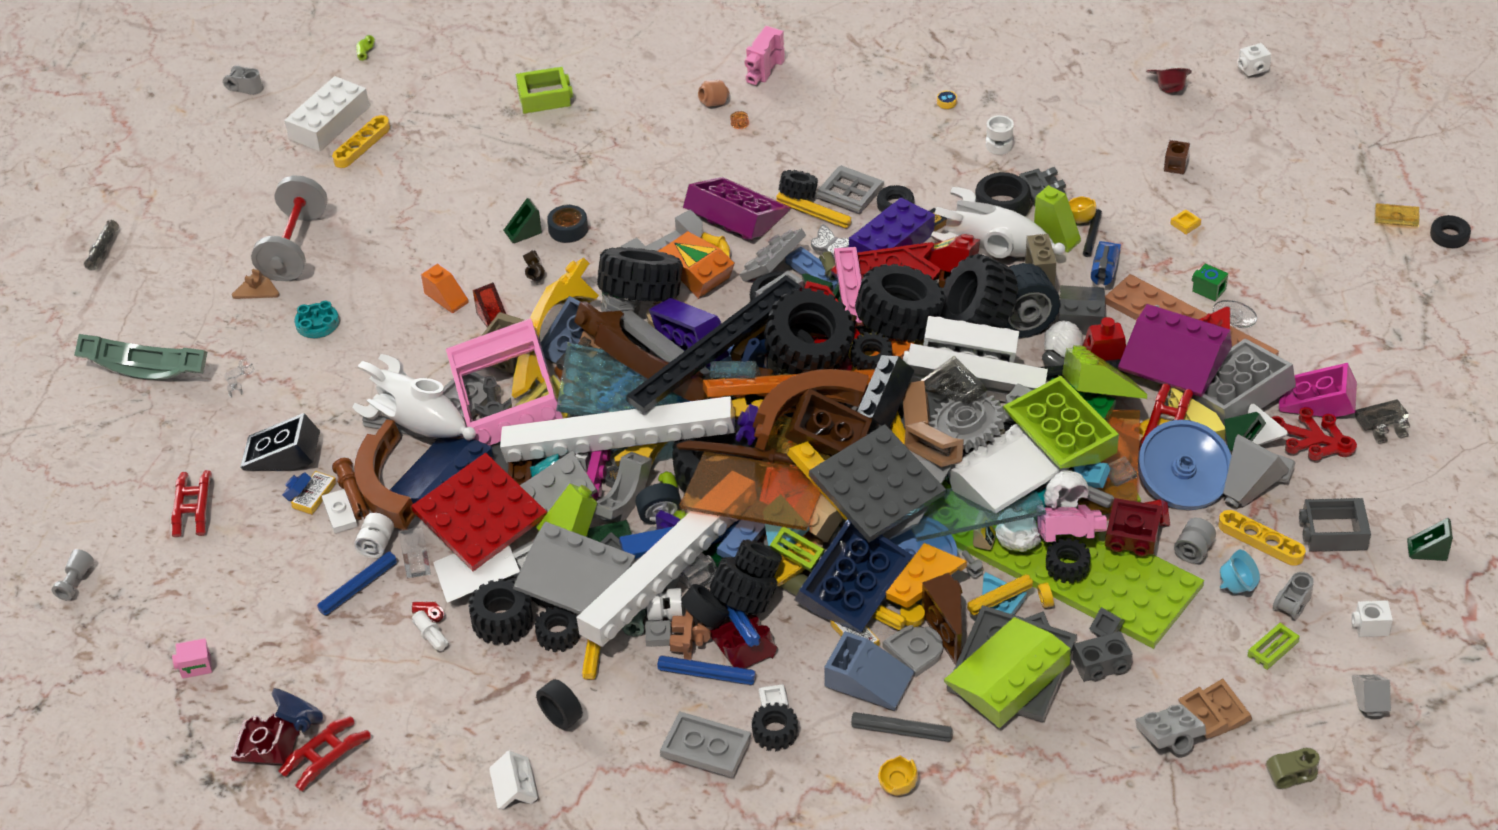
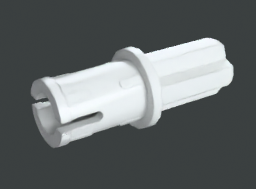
(429, 630)

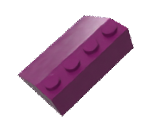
(734, 207)
(1175, 349)

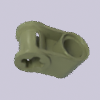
(1291, 770)

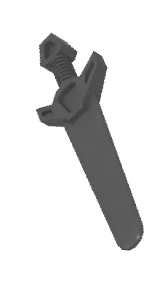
(493, 406)

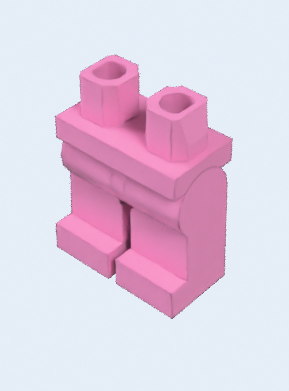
(764, 54)
(1070, 521)

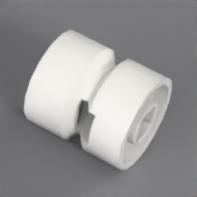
(999, 135)
(374, 535)
(656, 608)

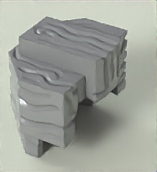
(611, 303)

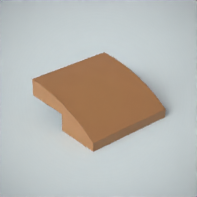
(1216, 708)

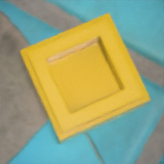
(1185, 221)

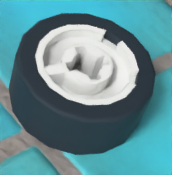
(657, 498)

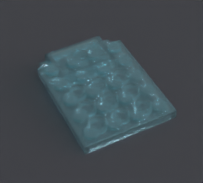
(598, 383)

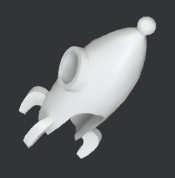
(999, 229)
(414, 403)

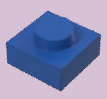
(296, 485)

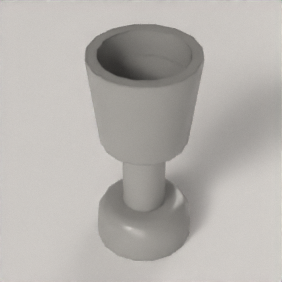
(75, 569)

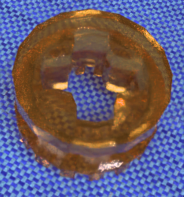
(739, 120)

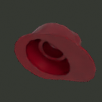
(1171, 79)

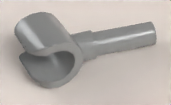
(974, 567)

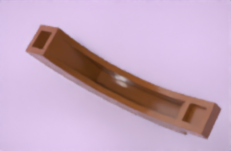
(833, 383)
(367, 470)

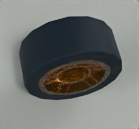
(567, 223)

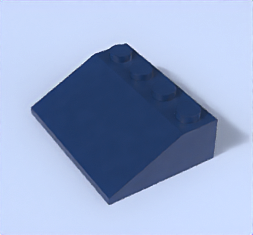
(439, 464)
(852, 578)

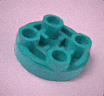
(316, 319)

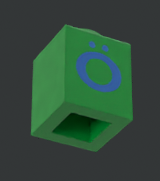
(1209, 282)

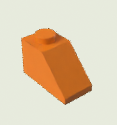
(443, 288)

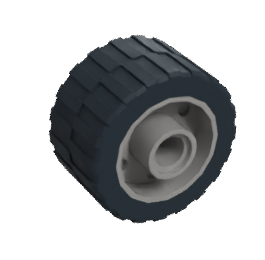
(1036, 301)

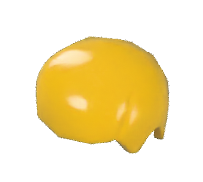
(1083, 209)
(898, 775)

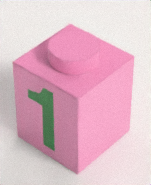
(192, 658)

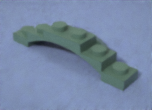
(140, 360)

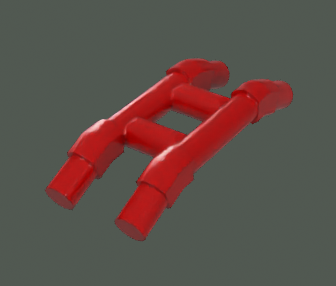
(1160, 408)
(198, 508)
(320, 763)

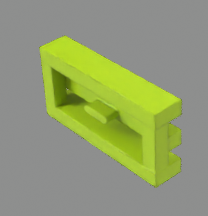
(791, 556)
(1279, 653)

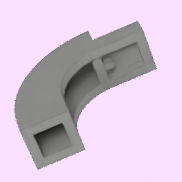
(629, 482)

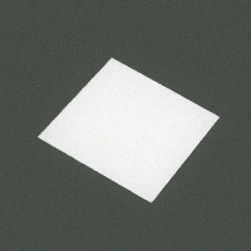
(460, 580)

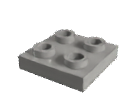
(1171, 728)

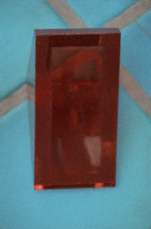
(487, 303)

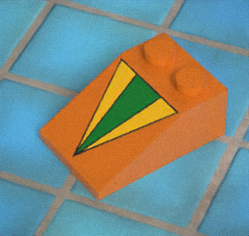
(703, 263)

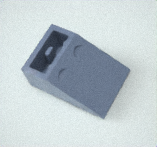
(866, 671)

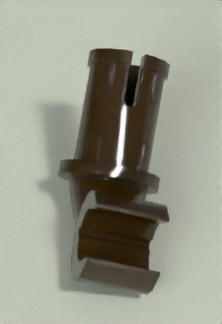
(535, 270)

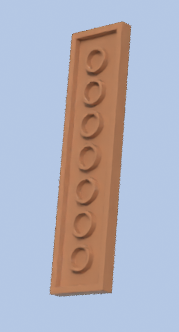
(1133, 294)

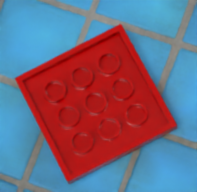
(479, 511)

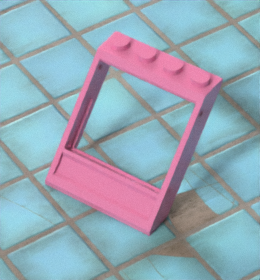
(491, 350)

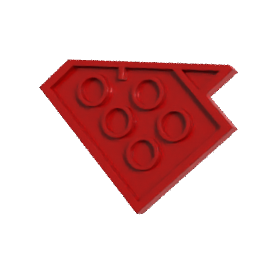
(908, 255)

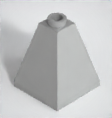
(1251, 472)

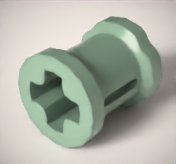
(636, 626)

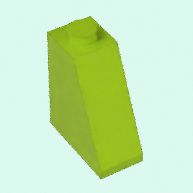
(1056, 217)
(572, 510)

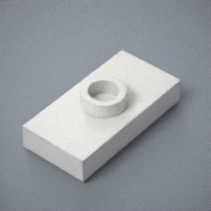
(339, 511)

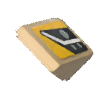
(984, 537)

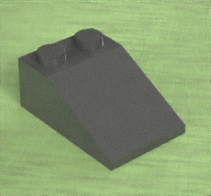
(1082, 306)

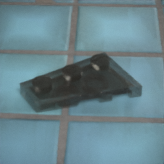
(954, 382)

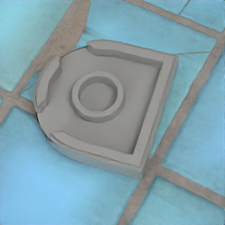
(915, 647)

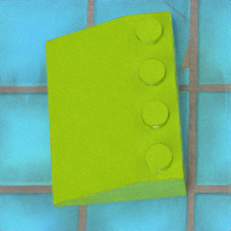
(1094, 375)
(1064, 424)
(1009, 670)

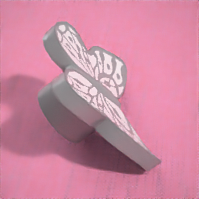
(827, 241)

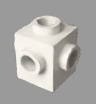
(1254, 59)

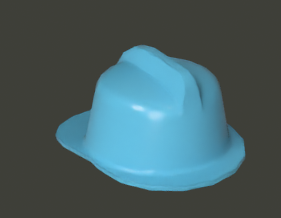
(1239, 573)

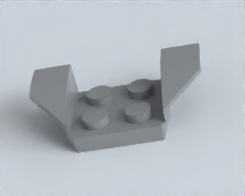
(684, 222)

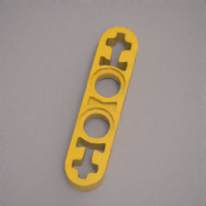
(345, 155)
(1263, 534)

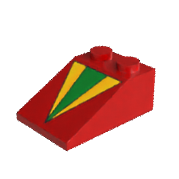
(951, 251)

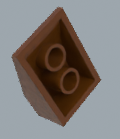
(826, 424)
(943, 611)

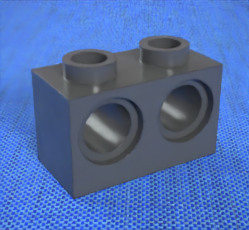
(1102, 656)

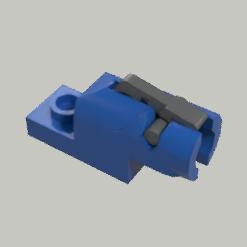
(1105, 262)

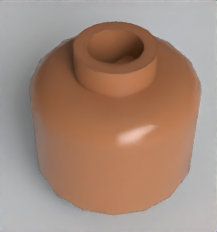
(713, 93)

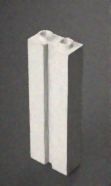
(996, 375)

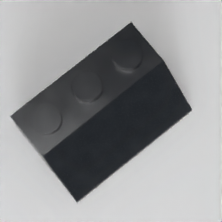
(886, 391)

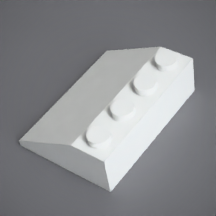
(1002, 470)

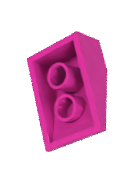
(1324, 391)

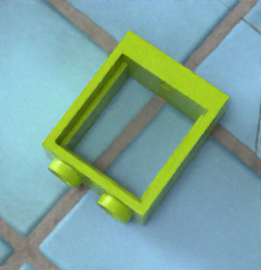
(546, 99)

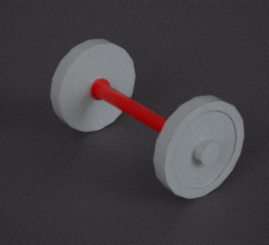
(277, 255)

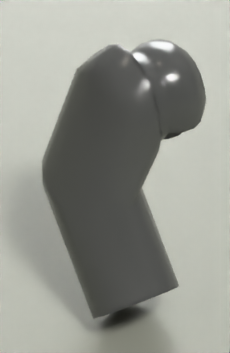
(1051, 359)

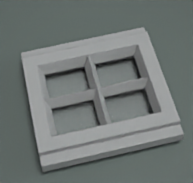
(850, 189)

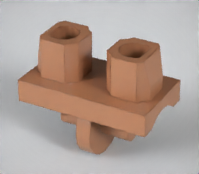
(684, 643)

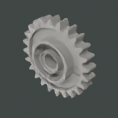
(971, 422)

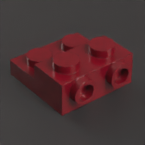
(1133, 527)

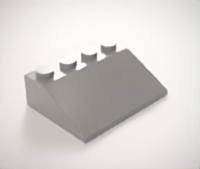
(1247, 378)
(570, 568)

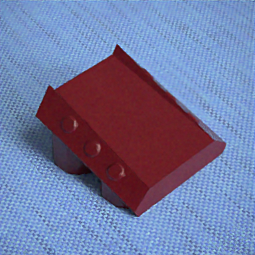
(736, 649)
(265, 740)

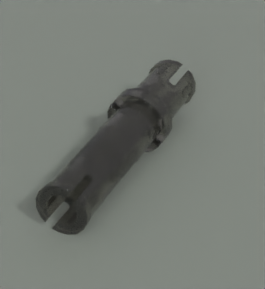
(98, 250)

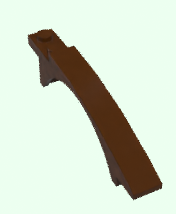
(610, 338)

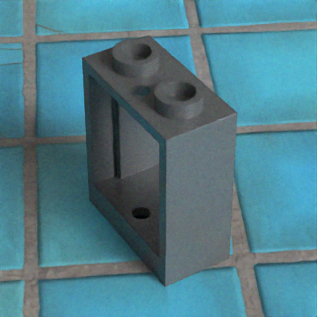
(1335, 509)

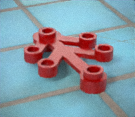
(1338, 443)

